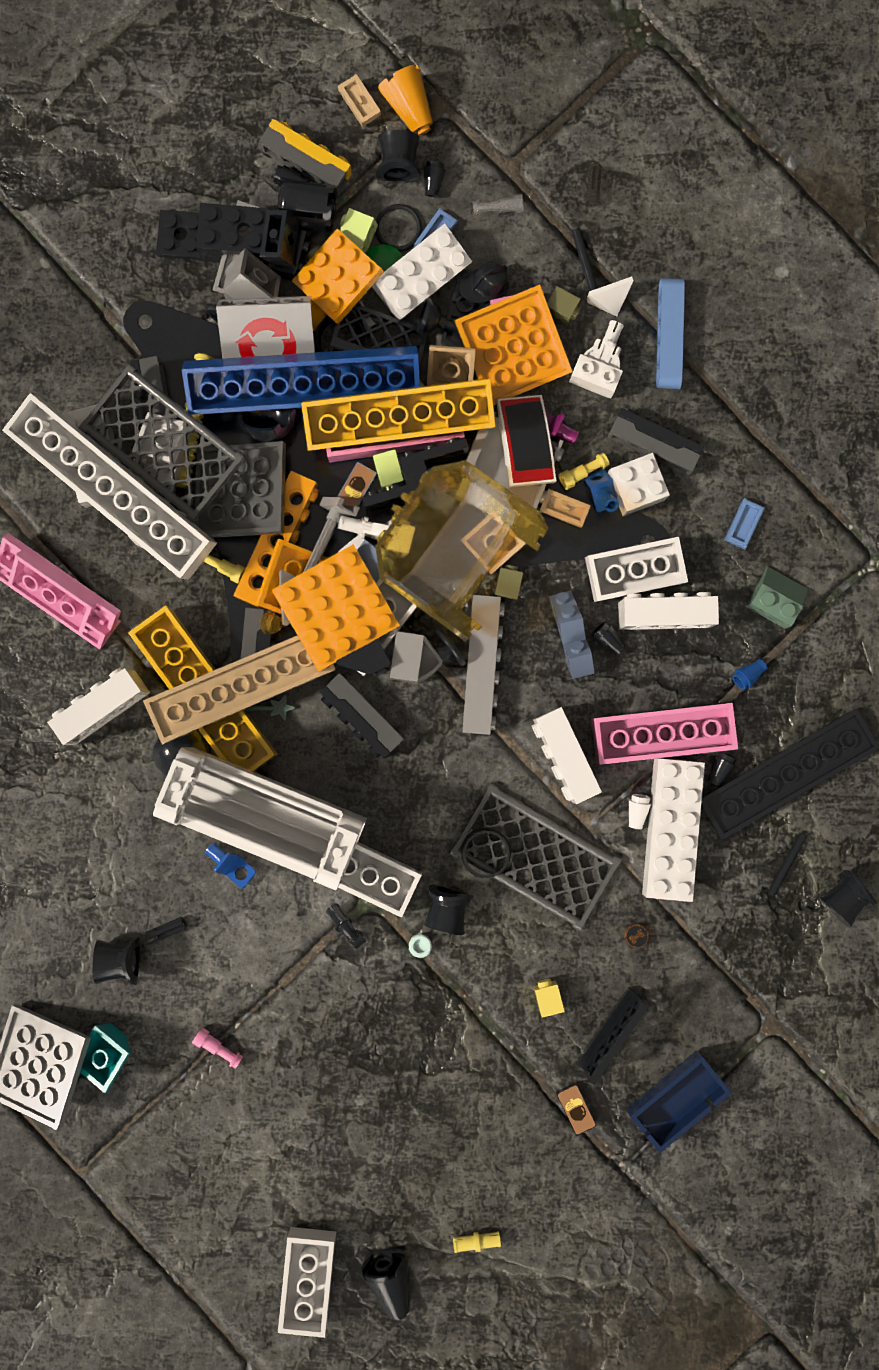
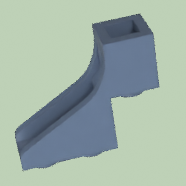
(572, 634)

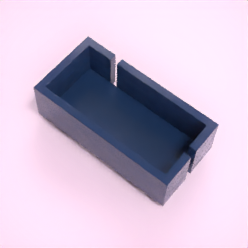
(678, 1101)

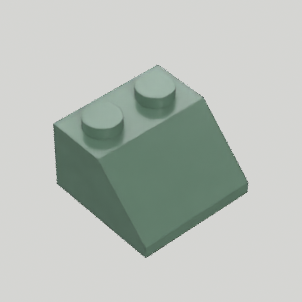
(777, 598)

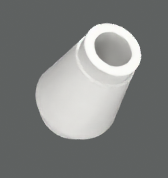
(638, 810)

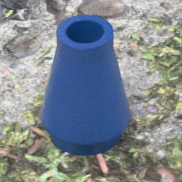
(749, 674)

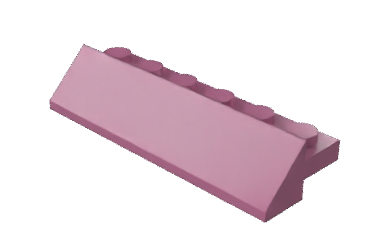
(56, 592)

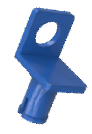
(602, 491)
(228, 865)

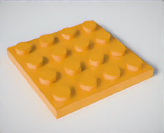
(515, 344)
(335, 607)

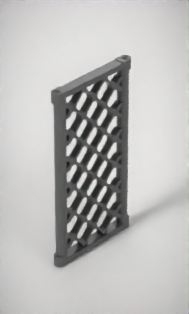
(132, 372)
(614, 861)

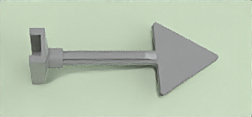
(336, 509)

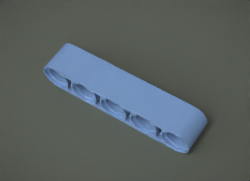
(670, 333)

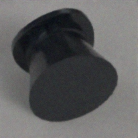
(398, 156)
(847, 898)
(447, 910)
(116, 961)

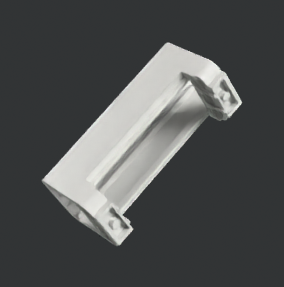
(259, 816)

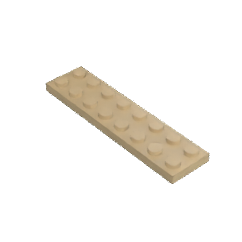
(231, 689)

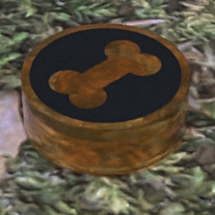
(636, 935)

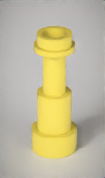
(569, 478)
(227, 568)

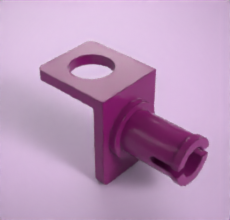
(563, 431)

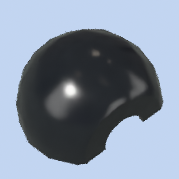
(267, 424)
(165, 753)

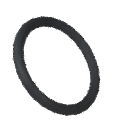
(410, 210)

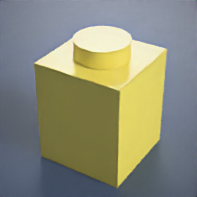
(548, 998)

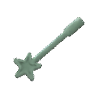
(277, 707)

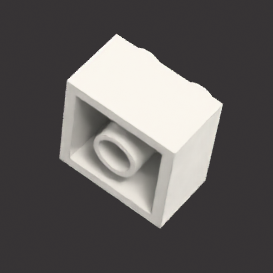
(638, 484)

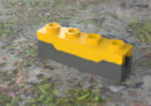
(305, 156)

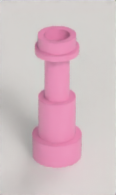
(214, 1046)

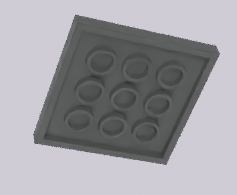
(252, 497)

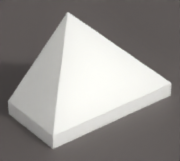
(610, 297)

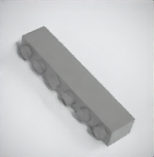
(481, 665)

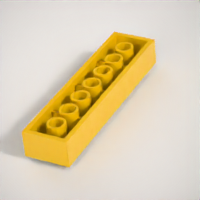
(398, 414)
(179, 660)

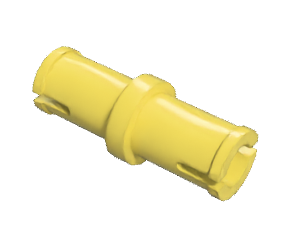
(476, 1242)

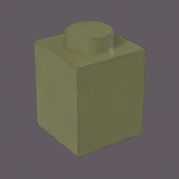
(563, 306)
(508, 582)

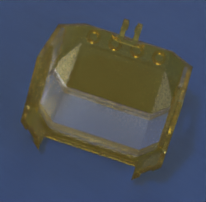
(452, 539)

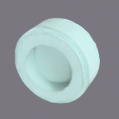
(420, 945)

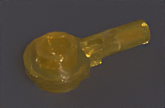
(271, 623)

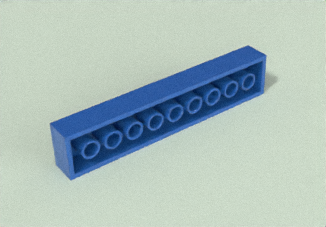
(294, 378)

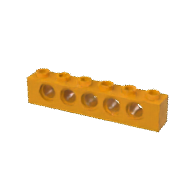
(294, 485)

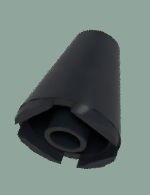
(389, 1281)

